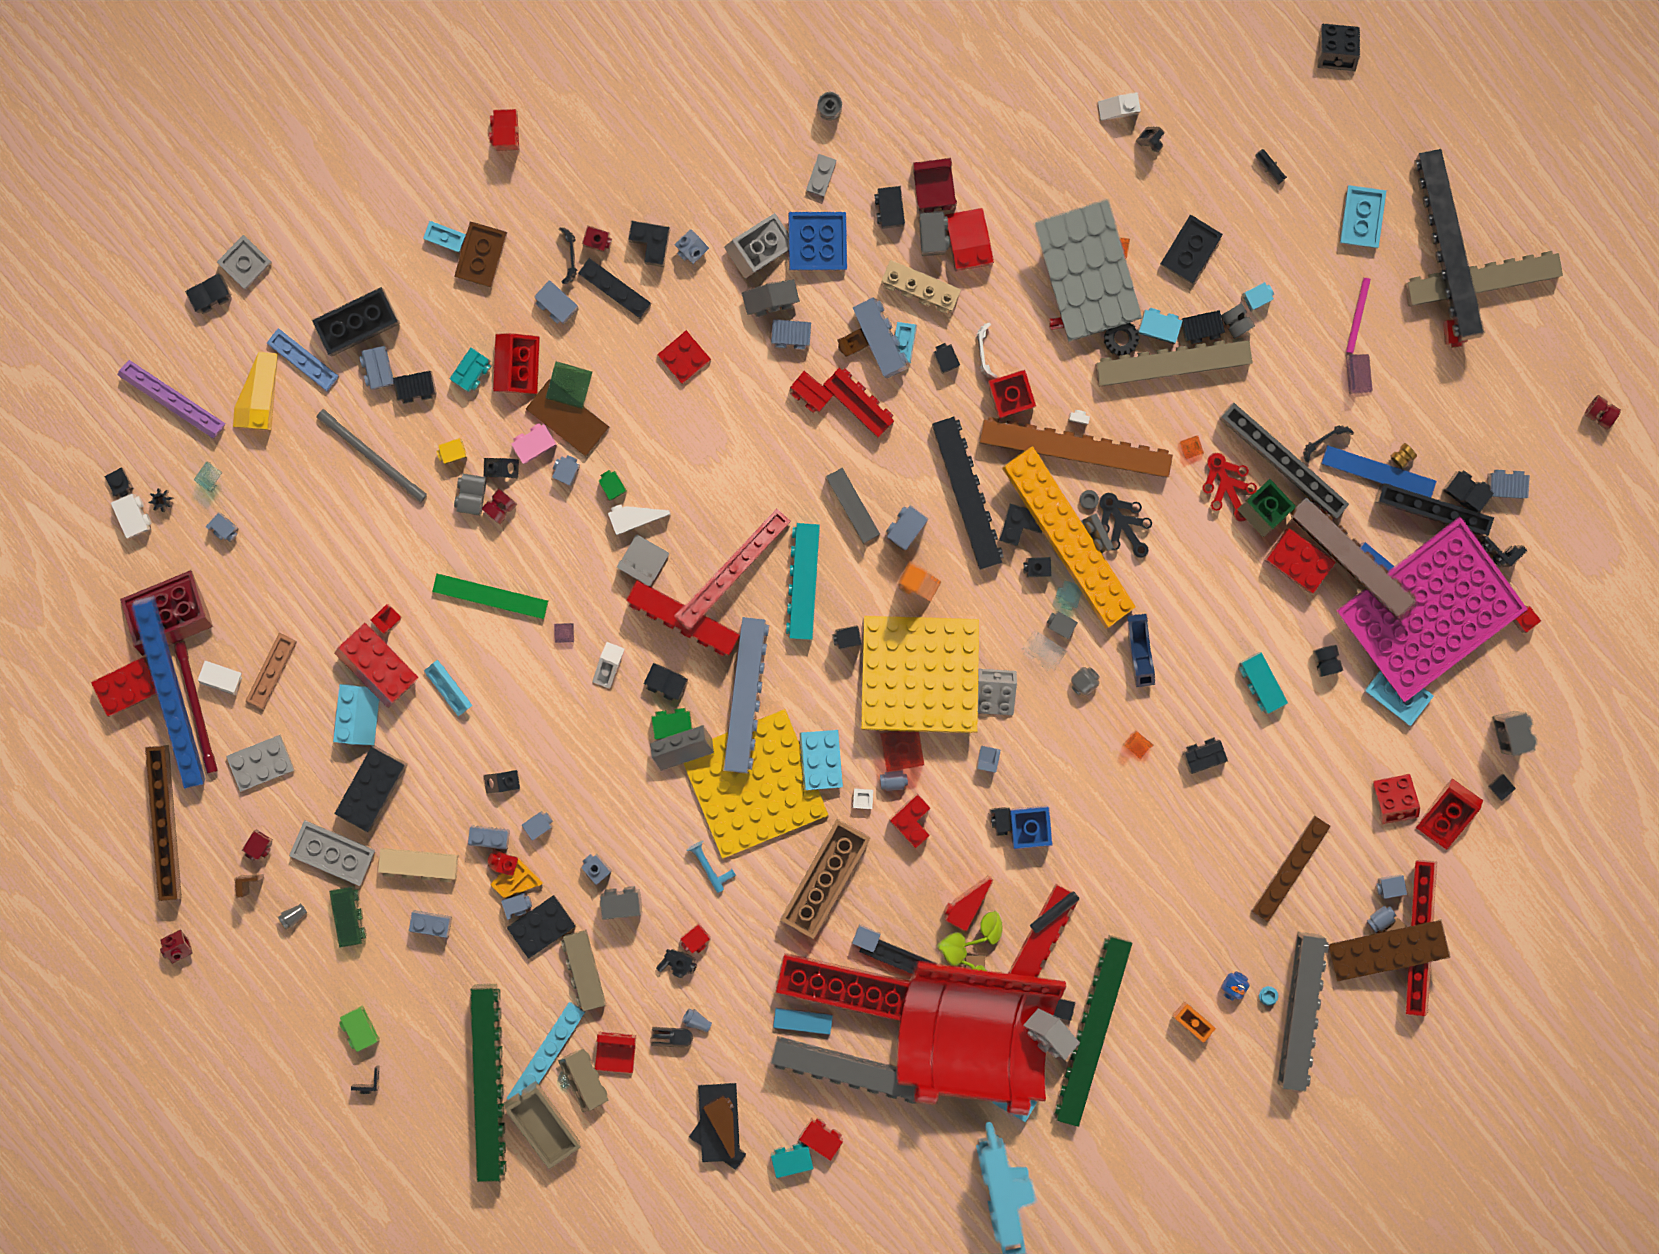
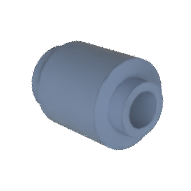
(893, 780)
(1382, 919)

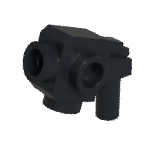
(681, 963)

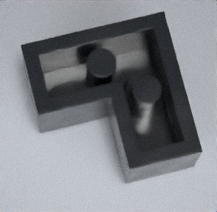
(656, 239)
(1467, 492)
(1014, 522)

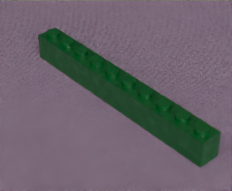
(1093, 1030)

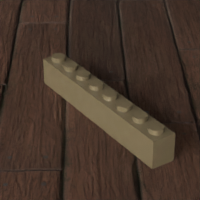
(1489, 278)
(1173, 363)

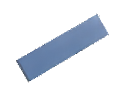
(302, 359)

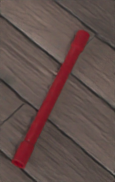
(183, 658)

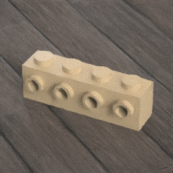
(920, 286)

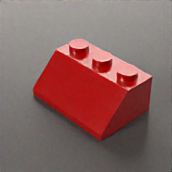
(516, 363)

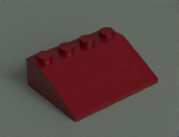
(179, 607)

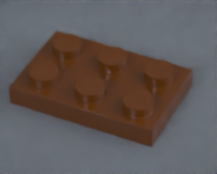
(480, 254)

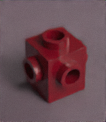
(175, 946)

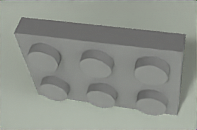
(260, 763)

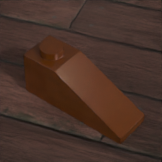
(721, 1117)

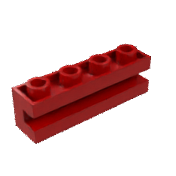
(858, 402)

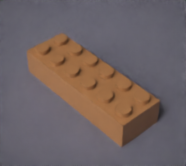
(825, 878)

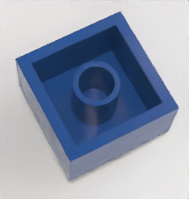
(1031, 827)

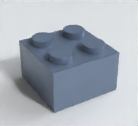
(907, 527)

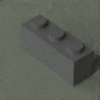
(682, 747)

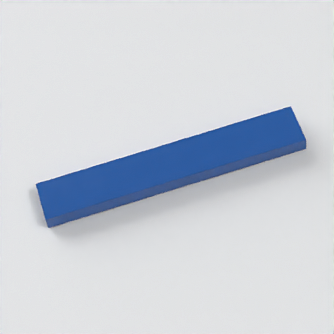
(1377, 471)

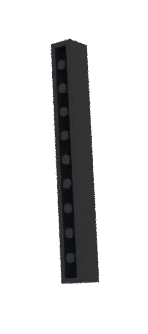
(1449, 245)

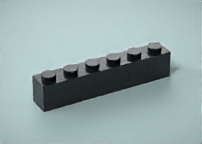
(1432, 508)

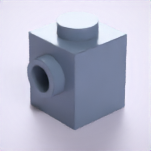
(565, 469)
(595, 868)

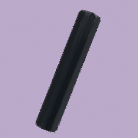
(1054, 912)

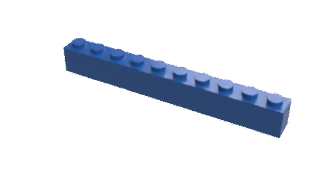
(169, 692)

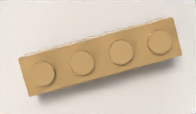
(418, 863)

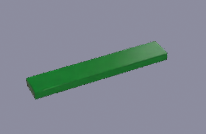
(490, 596)

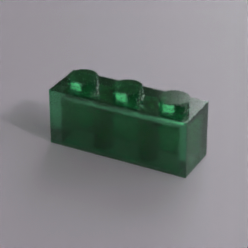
(347, 916)

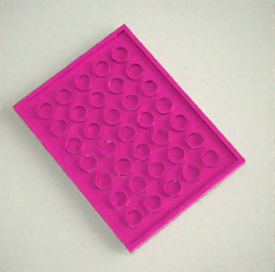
(1458, 608)

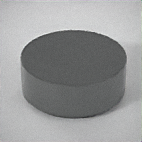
(1089, 499)

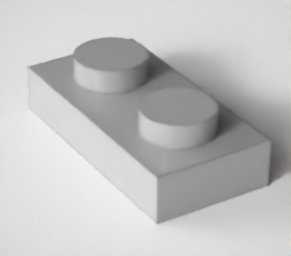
(821, 175)

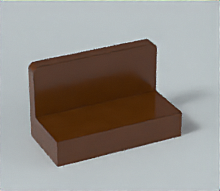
(242, 884)

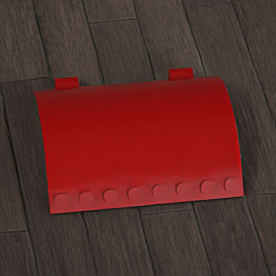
(968, 1035)

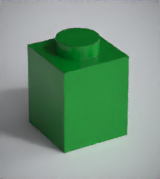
(612, 484)

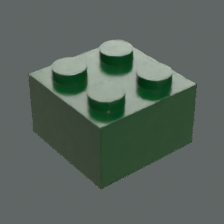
(1266, 507)

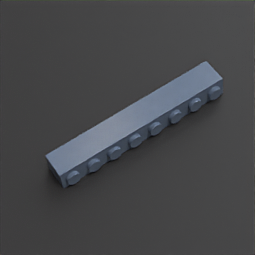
(745, 695)

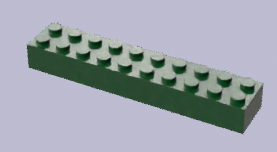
(487, 1084)

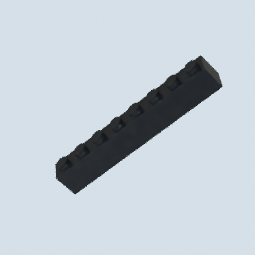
(967, 493)

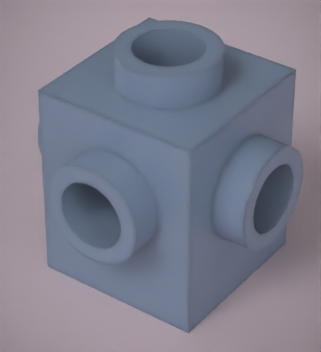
(691, 247)

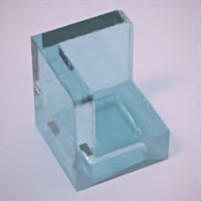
(208, 476)

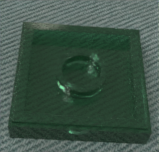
(568, 385)

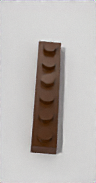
(1291, 868)

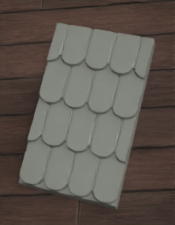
(1088, 270)

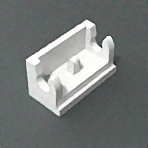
(220, 678)

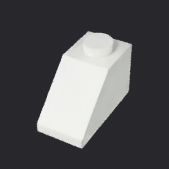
(1119, 106)
(608, 665)

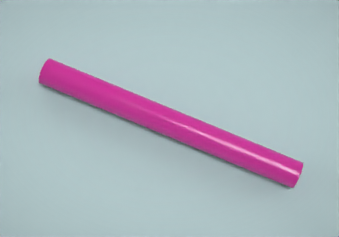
(1358, 315)

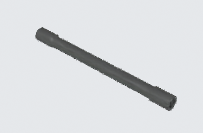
(333, 424)

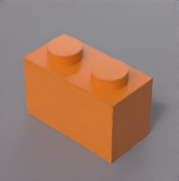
(1194, 1021)

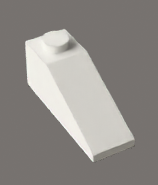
(628, 517)

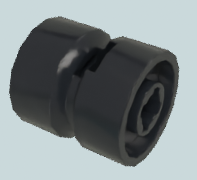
(1328, 660)

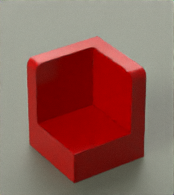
(386, 618)

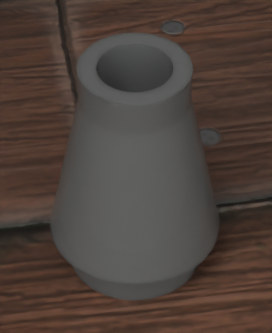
(292, 916)

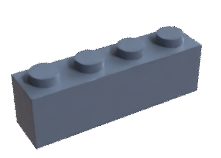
(880, 337)

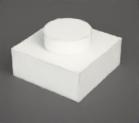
(1079, 417)
(863, 798)

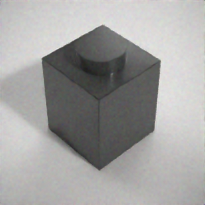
(1061, 624)

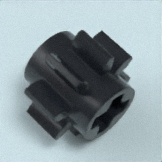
(166, 498)

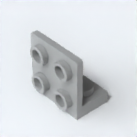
(643, 560)
(996, 691)

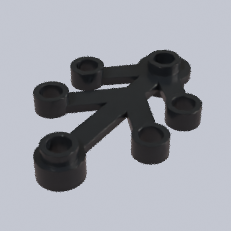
(1123, 521)

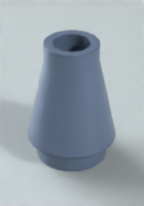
(695, 1020)

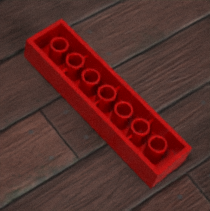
(842, 986)

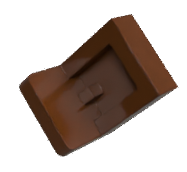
(852, 342)

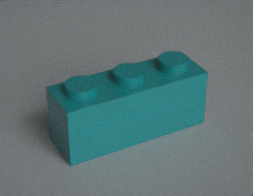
(1262, 683)

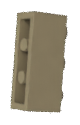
(583, 1080)

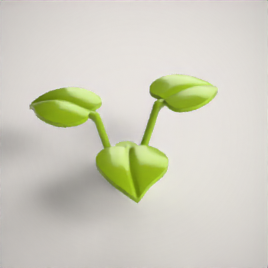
(954, 945)

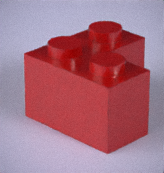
(504, 130)
(907, 820)

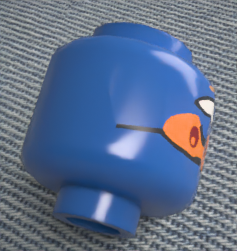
(1235, 985)

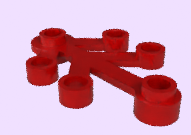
(1226, 483)

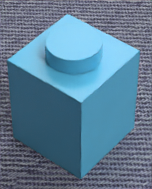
(1258, 296)

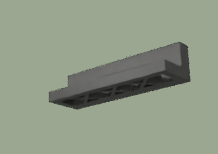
(852, 505)

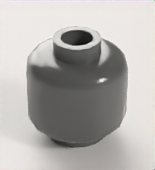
(1085, 681)

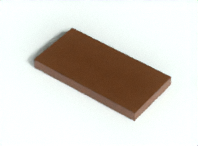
(573, 424)

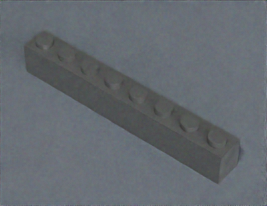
(1283, 460)

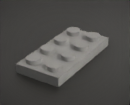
(332, 853)

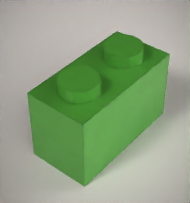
(359, 1028)

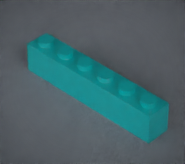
(804, 581)

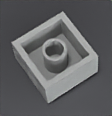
(1051, 1034)

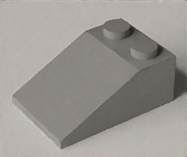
(758, 245)

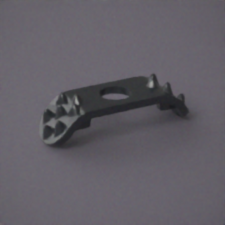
(571, 271)
(1311, 446)

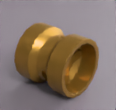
(1404, 455)

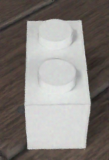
(131, 515)

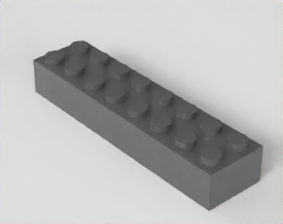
(1302, 1011)
(840, 1068)

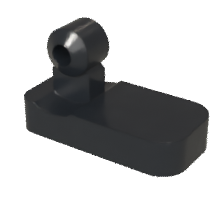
(1151, 137)

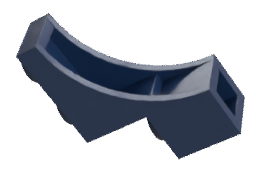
(1140, 650)

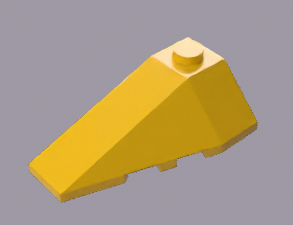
(256, 399)

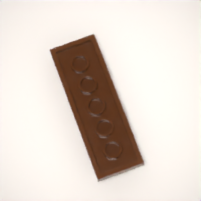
(1389, 950)

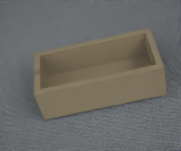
(542, 1125)

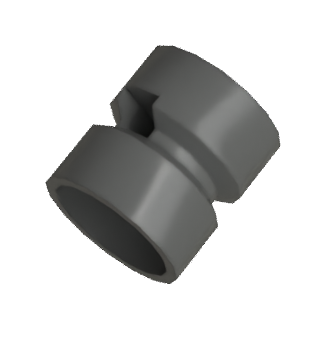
(829, 106)
(1237, 320)

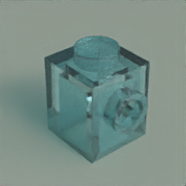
(1068, 595)

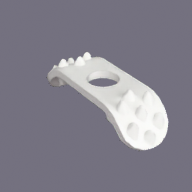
(981, 335)

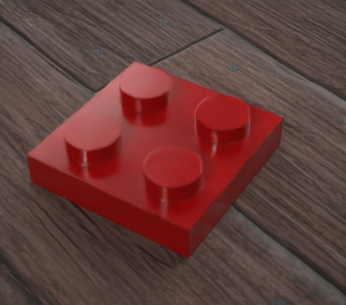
(684, 357)

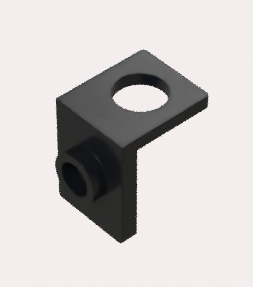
(499, 467)
(502, 781)
(367, 1088)

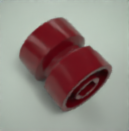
(1607, 417)
(495, 512)

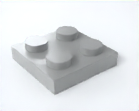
(244, 262)

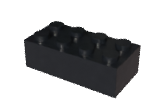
(356, 321)
(370, 788)

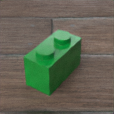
(671, 724)

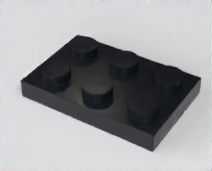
(1191, 249)
(541, 926)

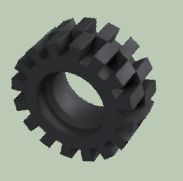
(1125, 349)

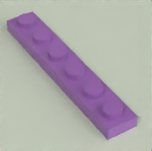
(171, 399)

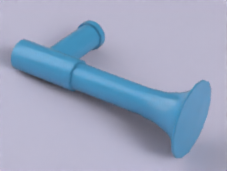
(715, 881)

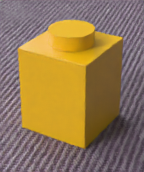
(451, 451)

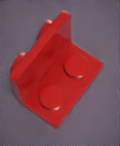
(1397, 799)
(615, 1052)

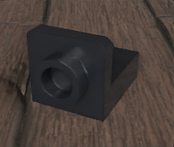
(119, 483)

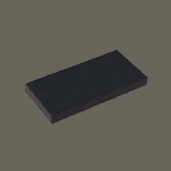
(711, 1144)

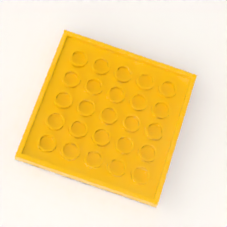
(920, 674)
(759, 804)

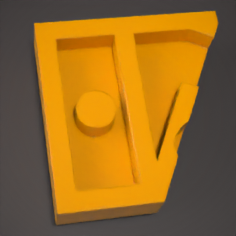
(520, 881)

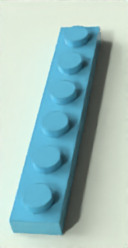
(549, 1048)

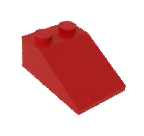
(969, 239)
(1450, 814)
(966, 905)

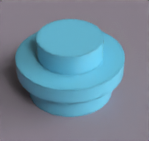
(1268, 995)

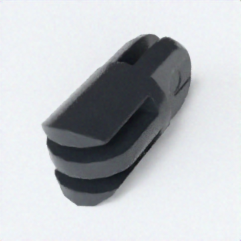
(678, 1037)

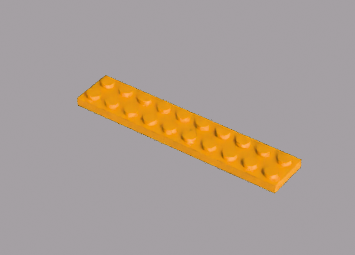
(1068, 537)

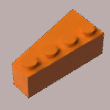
(918, 581)

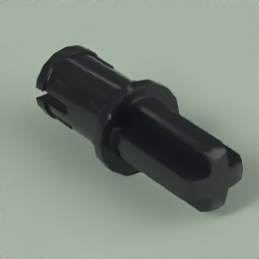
(1270, 166)

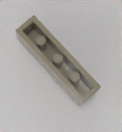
(584, 970)

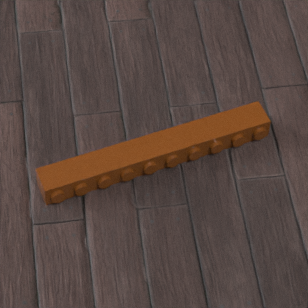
(1076, 448)

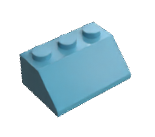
(356, 715)

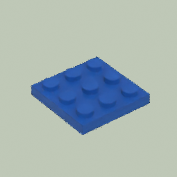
(817, 240)

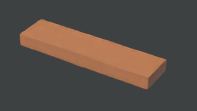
(271, 671)

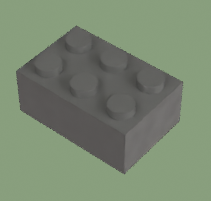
(1515, 733)

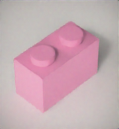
(533, 443)

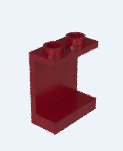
(934, 185)

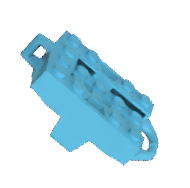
(1008, 1191)

